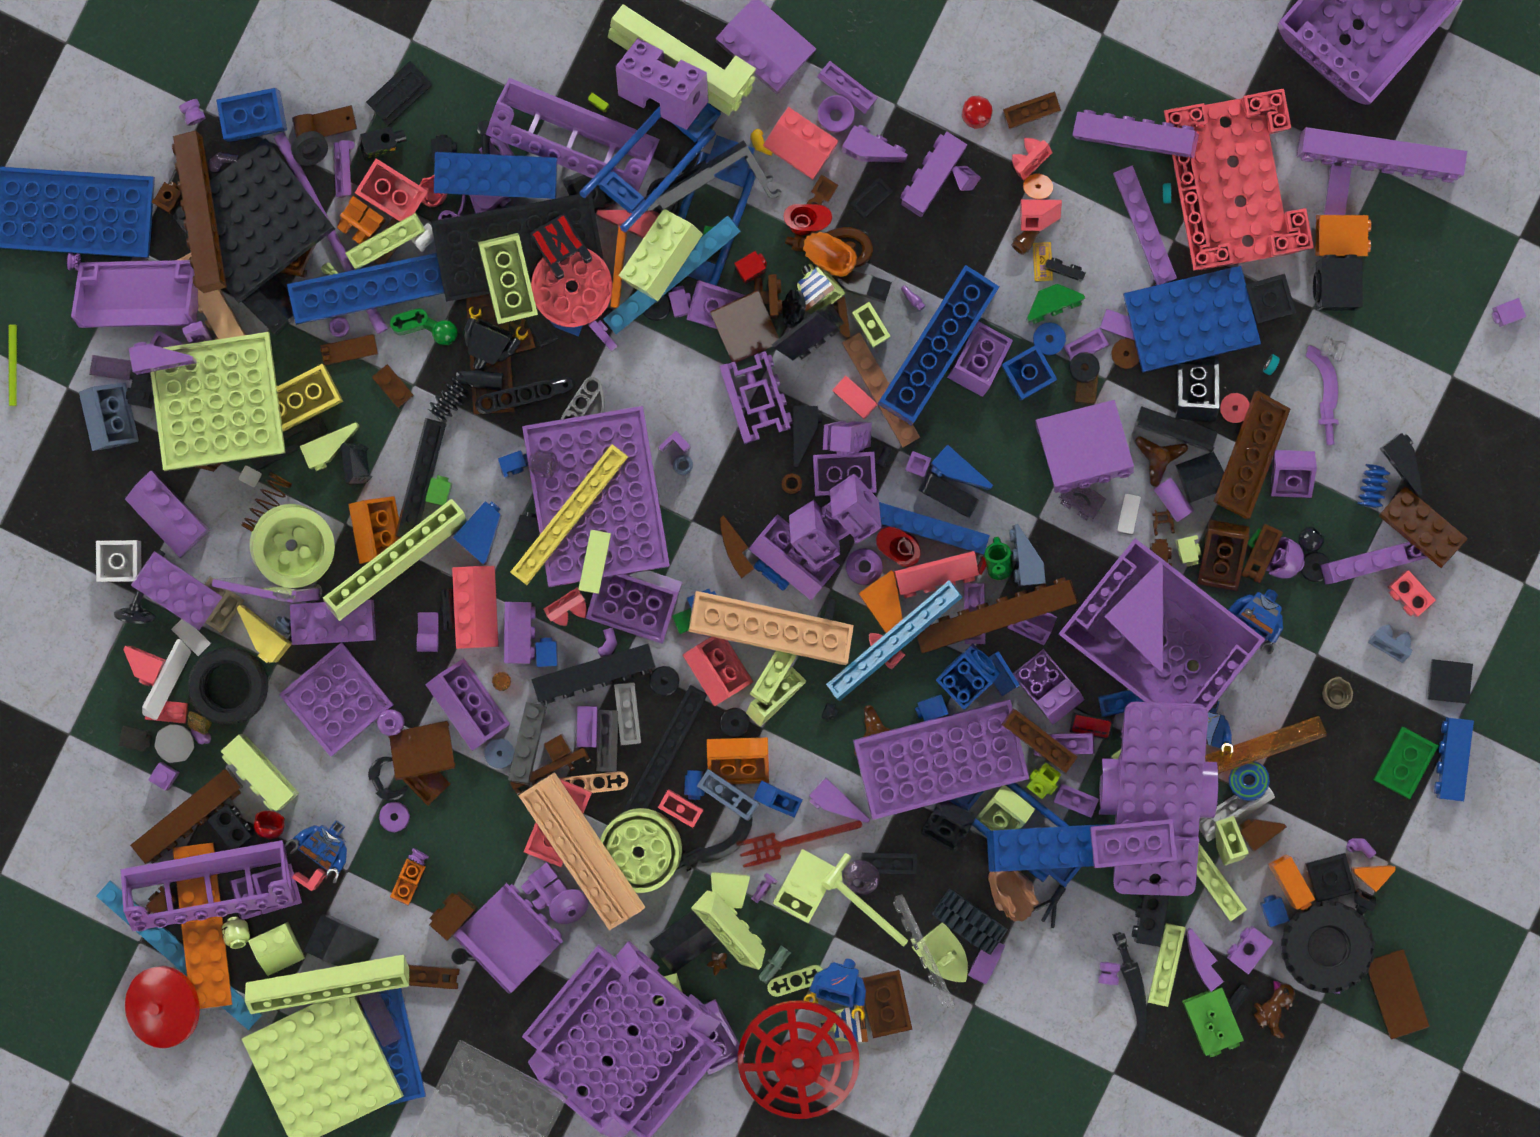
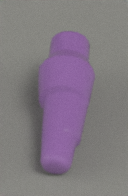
(915, 300)

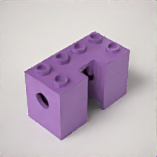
(679, 90)
(817, 530)

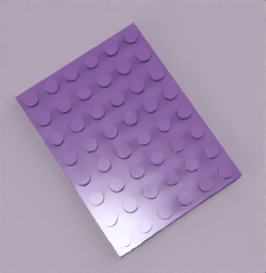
(625, 506)

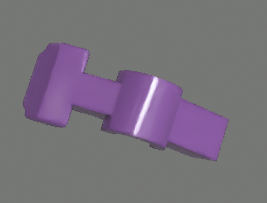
(763, 887)

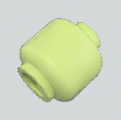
(235, 932)

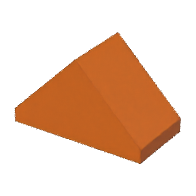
(1374, 876)

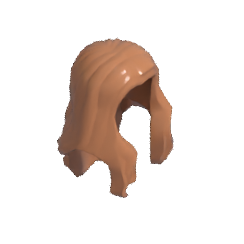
(1013, 894)

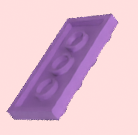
(176, 590)
(1133, 843)

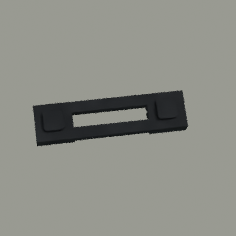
(313, 428)

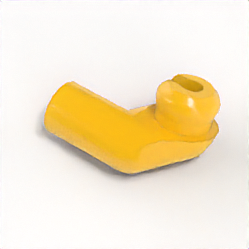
(758, 141)

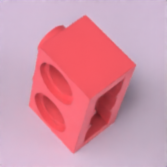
(1415, 589)

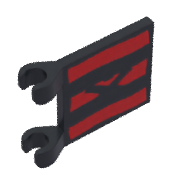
(557, 242)

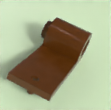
(327, 122)

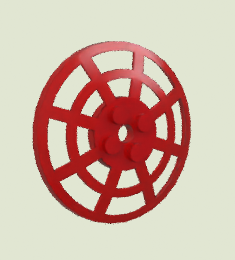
(802, 1049)

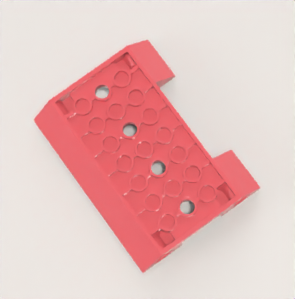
(1210, 185)

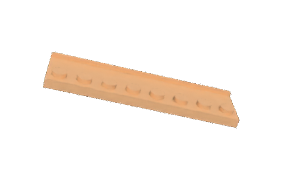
(582, 851)

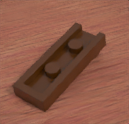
(1032, 110)
(349, 349)

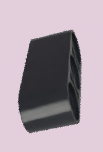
(948, 495)

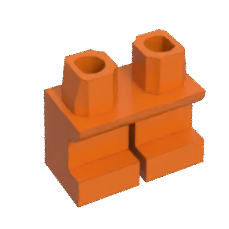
(362, 218)

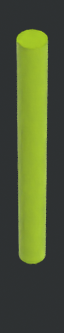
(12, 365)

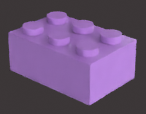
(833, 469)

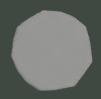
(174, 743)

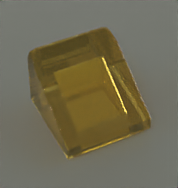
(198, 723)

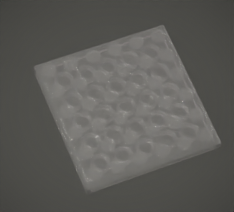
(488, 1100)

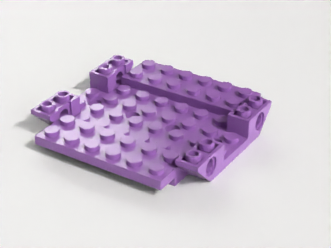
(648, 1069)

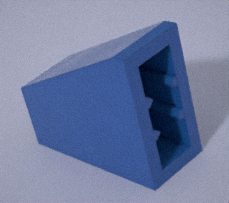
(480, 531)

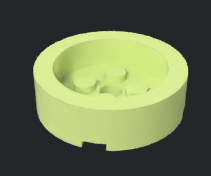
(312, 551)
(658, 839)

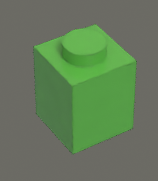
(439, 490)

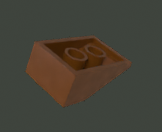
(1223, 555)

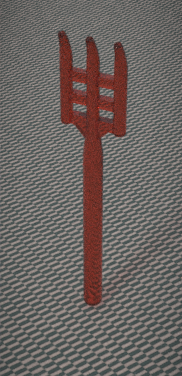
(777, 845)

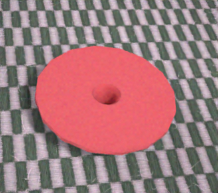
(1234, 407)

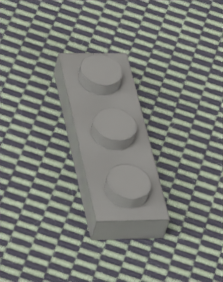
(627, 713)

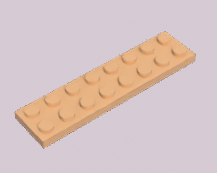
(771, 628)

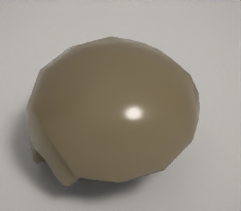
(1337, 693)

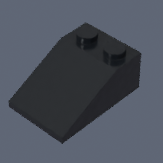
(1197, 390)
(340, 942)

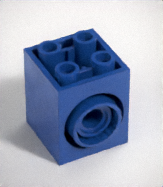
(968, 676)

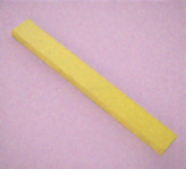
(569, 514)

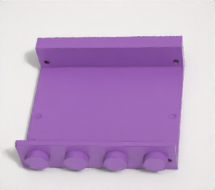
(508, 937)

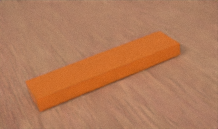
(619, 265)

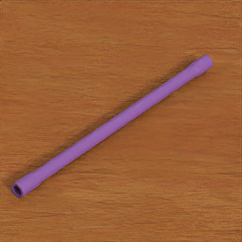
(285, 148)

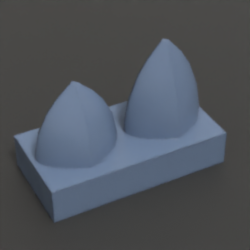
(1396, 648)

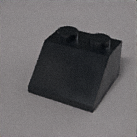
(1200, 476)

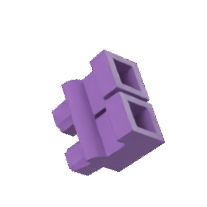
(539, 880)

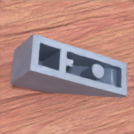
(728, 795)

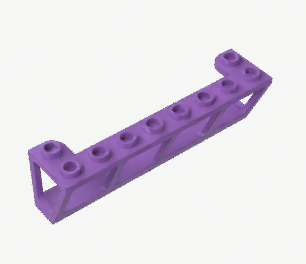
(575, 119)
(204, 866)

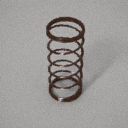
(286, 484)

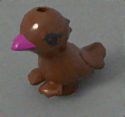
(1270, 1011)

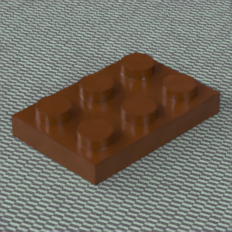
(886, 1004)

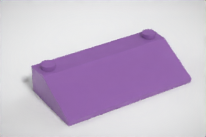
(135, 294)

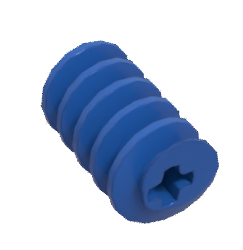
(1374, 486)

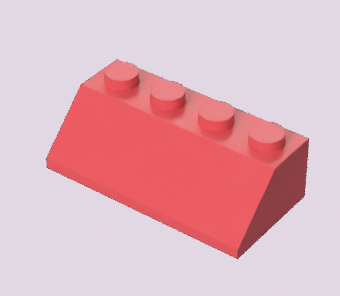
(936, 573)
(475, 607)

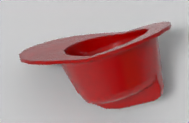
(807, 218)
(898, 546)

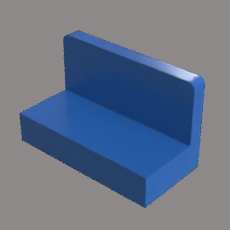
(1005, 681)

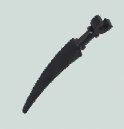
(1134, 983)

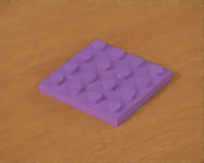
(336, 699)

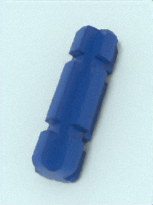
(771, 575)

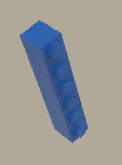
(933, 529)

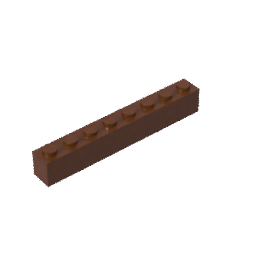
(199, 212)
(998, 615)

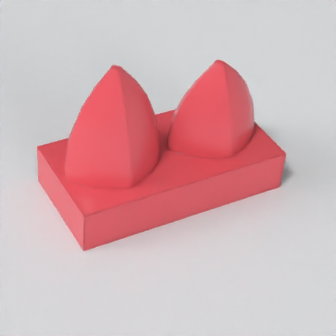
(1037, 151)
(571, 601)
(173, 712)

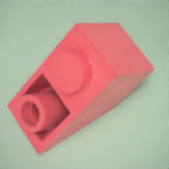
(1039, 214)

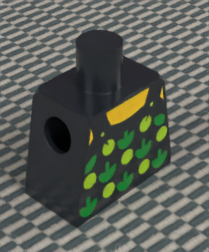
(371, 142)

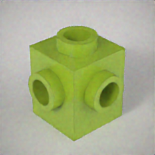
(1043, 780)

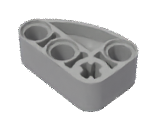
(594, 399)

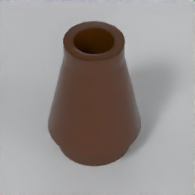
(1024, 241)

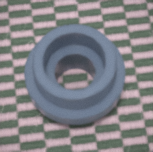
(678, 459)
(283, 625)

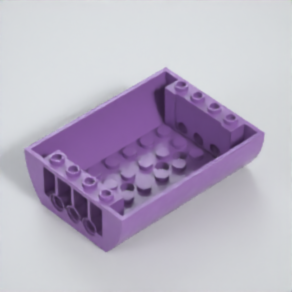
(1375, 53)

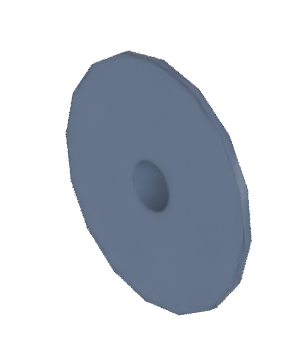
(499, 753)

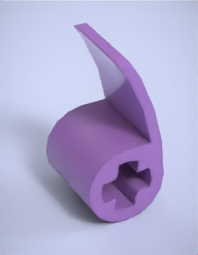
(447, 213)
(427, 632)

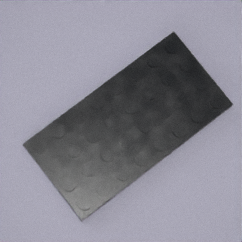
(458, 239)

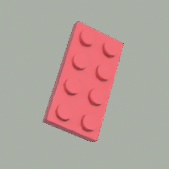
(538, 844)

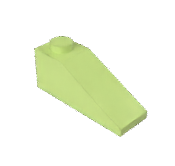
(325, 448)
(787, 688)

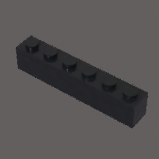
(592, 673)

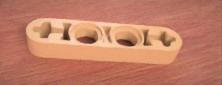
(588, 780)

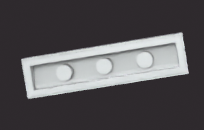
(166, 680)
(1232, 807)

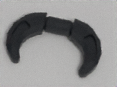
(383, 793)

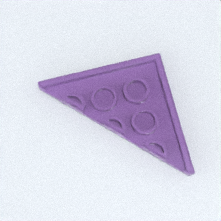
(1140, 616)

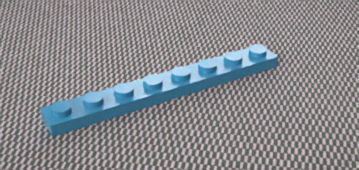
(705, 248)
(894, 640)

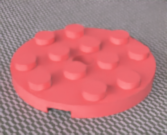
(575, 307)

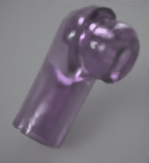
(220, 158)

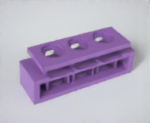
(847, 437)

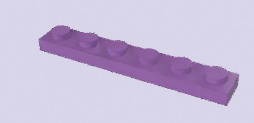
(1144, 225)

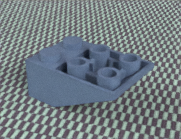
(1028, 563)

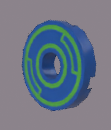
(1253, 791)

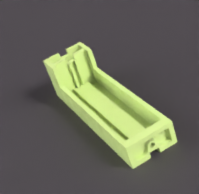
(724, 86)

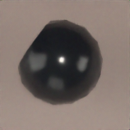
(1310, 539)

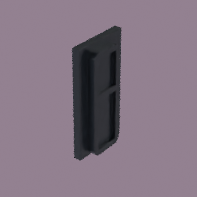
(399, 93)

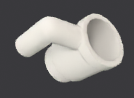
(424, 239)

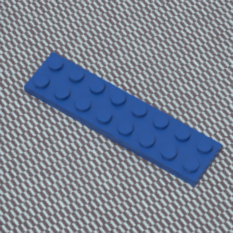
(365, 288)

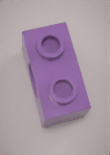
(1260, 946)

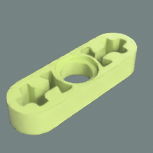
(779, 980)

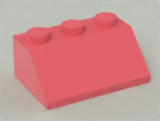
(800, 143)
(717, 669)

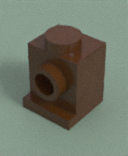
(168, 204)
(1161, 549)
(158, 901)

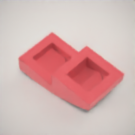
(854, 397)

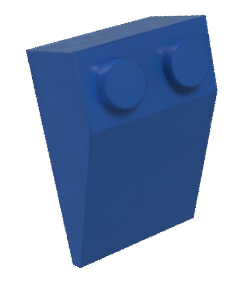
(955, 468)

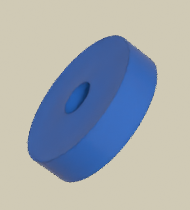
(1056, 332)

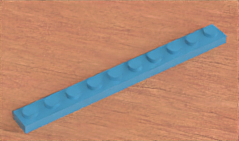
(173, 950)

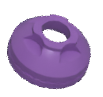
(836, 103)
(858, 576)

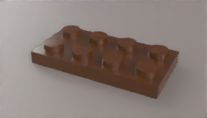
(1423, 527)

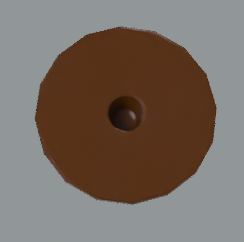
(1125, 353)

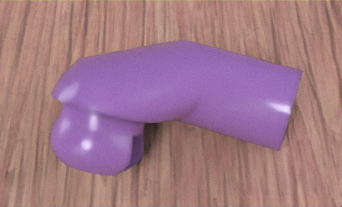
(200, 738)

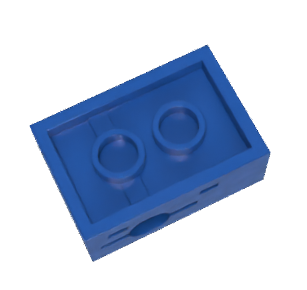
(251, 114)

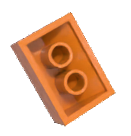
(374, 526)
(739, 759)

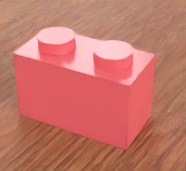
(680, 808)

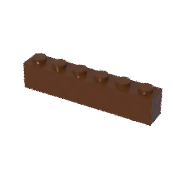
(186, 816)

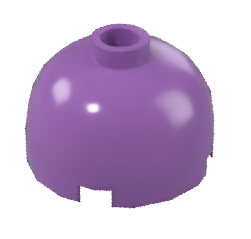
(1286, 560)

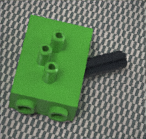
(1214, 1019)

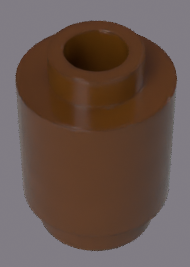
(791, 477)

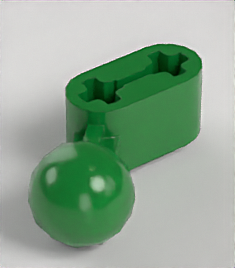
(443, 332)

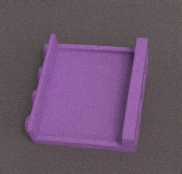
(1085, 446)

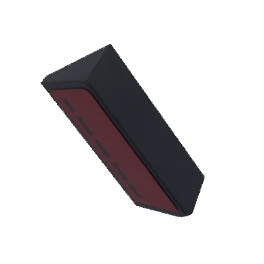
(1090, 724)

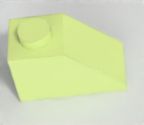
(1229, 841)

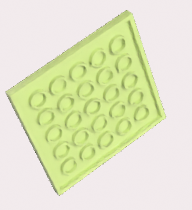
(220, 405)
(322, 1067)

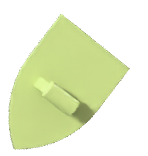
(947, 953)

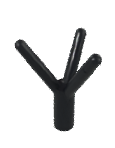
(1053, 905)

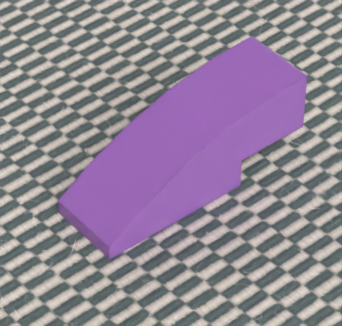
(1202, 960)

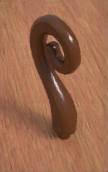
(844, 232)

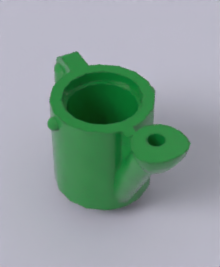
(998, 560)

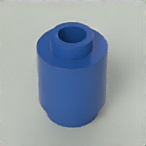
(691, 782)

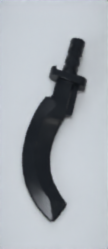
(720, 850)

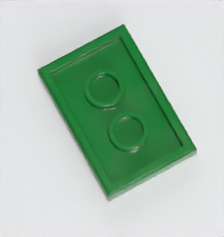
(1405, 762)

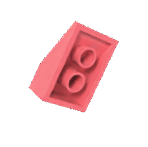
(390, 191)

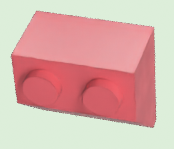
(144, 664)

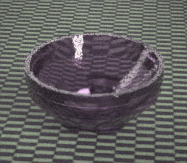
(862, 871)

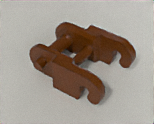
(1156, 522)

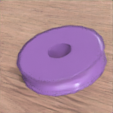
(385, 816)

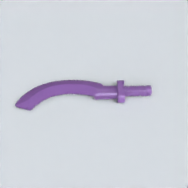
(1330, 393)

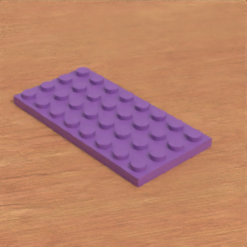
(939, 760)

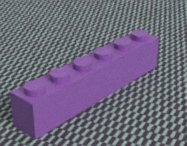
(1136, 134)

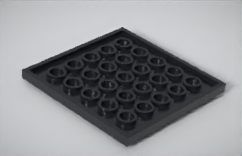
(261, 219)

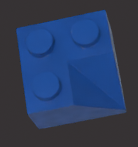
(1029, 372)

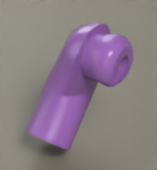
(610, 643)
(1360, 844)

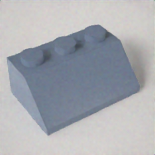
(108, 416)

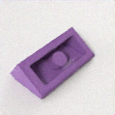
(965, 177)

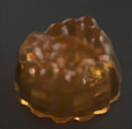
(501, 681)

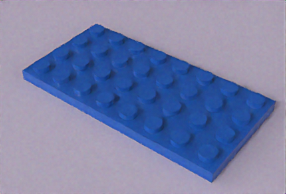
(76, 212)

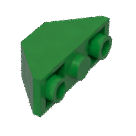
(1052, 301)

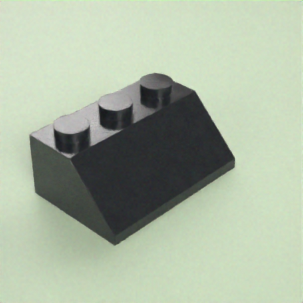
(271, 305)
(809, 333)
(683, 941)

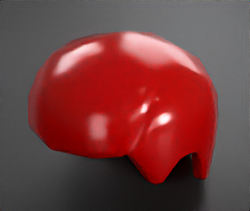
(977, 112)
(269, 824)

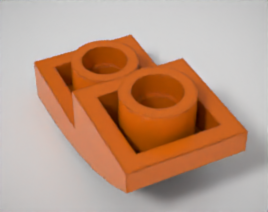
(407, 882)

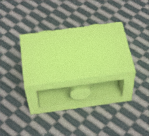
(871, 325)

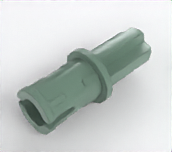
(774, 964)

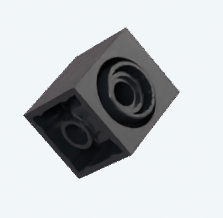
(1338, 283)

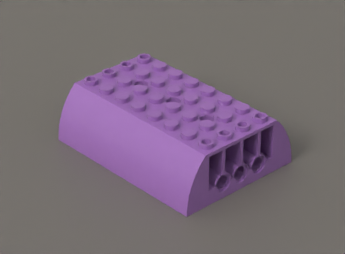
(1192, 625)

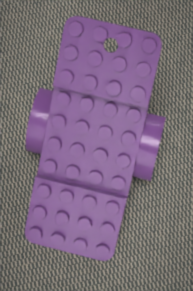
(1159, 779)

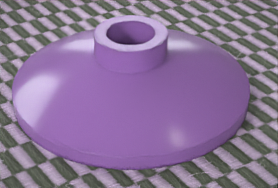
(568, 906)

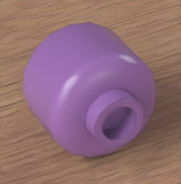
(390, 722)

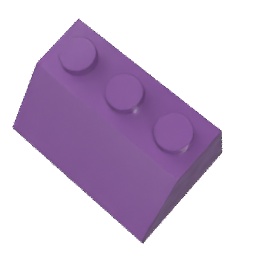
(519, 632)

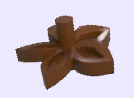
(718, 962)

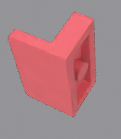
(312, 883)

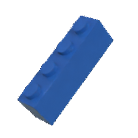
(1454, 759)

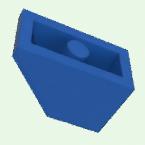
(931, 708)
(777, 799)

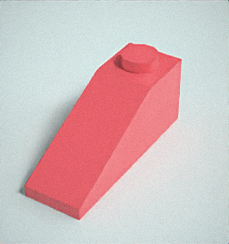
(618, 217)

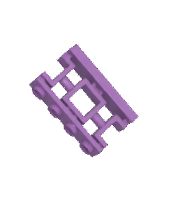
(741, 402)

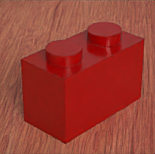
(751, 267)

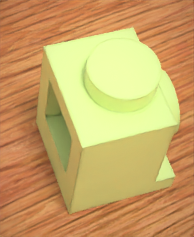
(1188, 550)

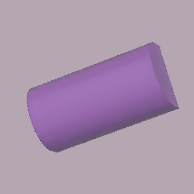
(1173, 499)

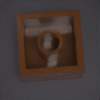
(452, 916)

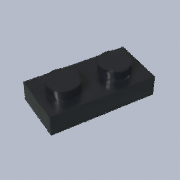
(1055, 265)

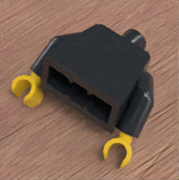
(489, 341)

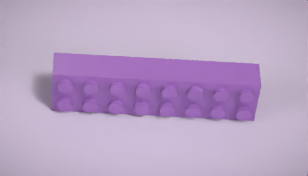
(1381, 154)

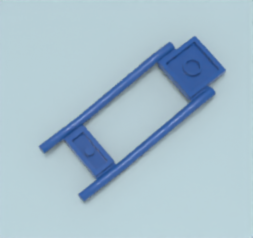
(737, 174)
(625, 194)
(1061, 875)

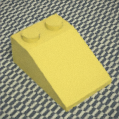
(265, 638)

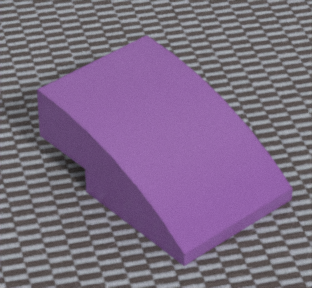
(260, 886)

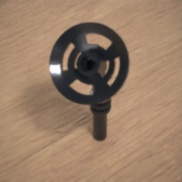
(135, 609)

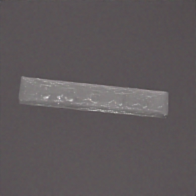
(926, 959)

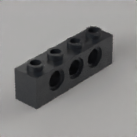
(1154, 935)

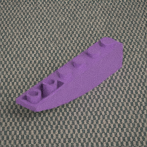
(1370, 562)

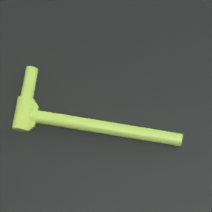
(834, 880)

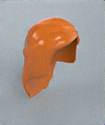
(830, 253)

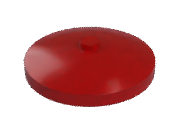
(162, 1007)

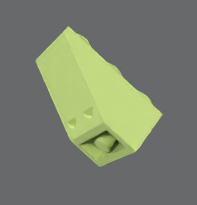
(803, 886)

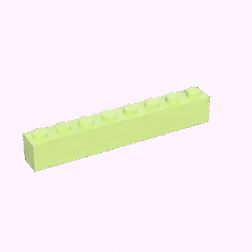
(395, 560)
(327, 984)

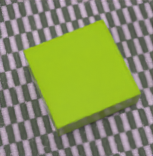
(598, 102)

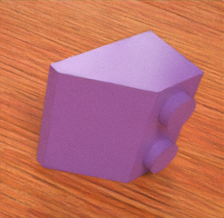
(1293, 473)

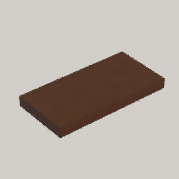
(1397, 994)

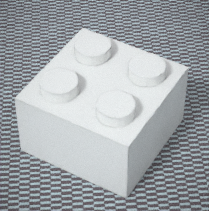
(118, 560)

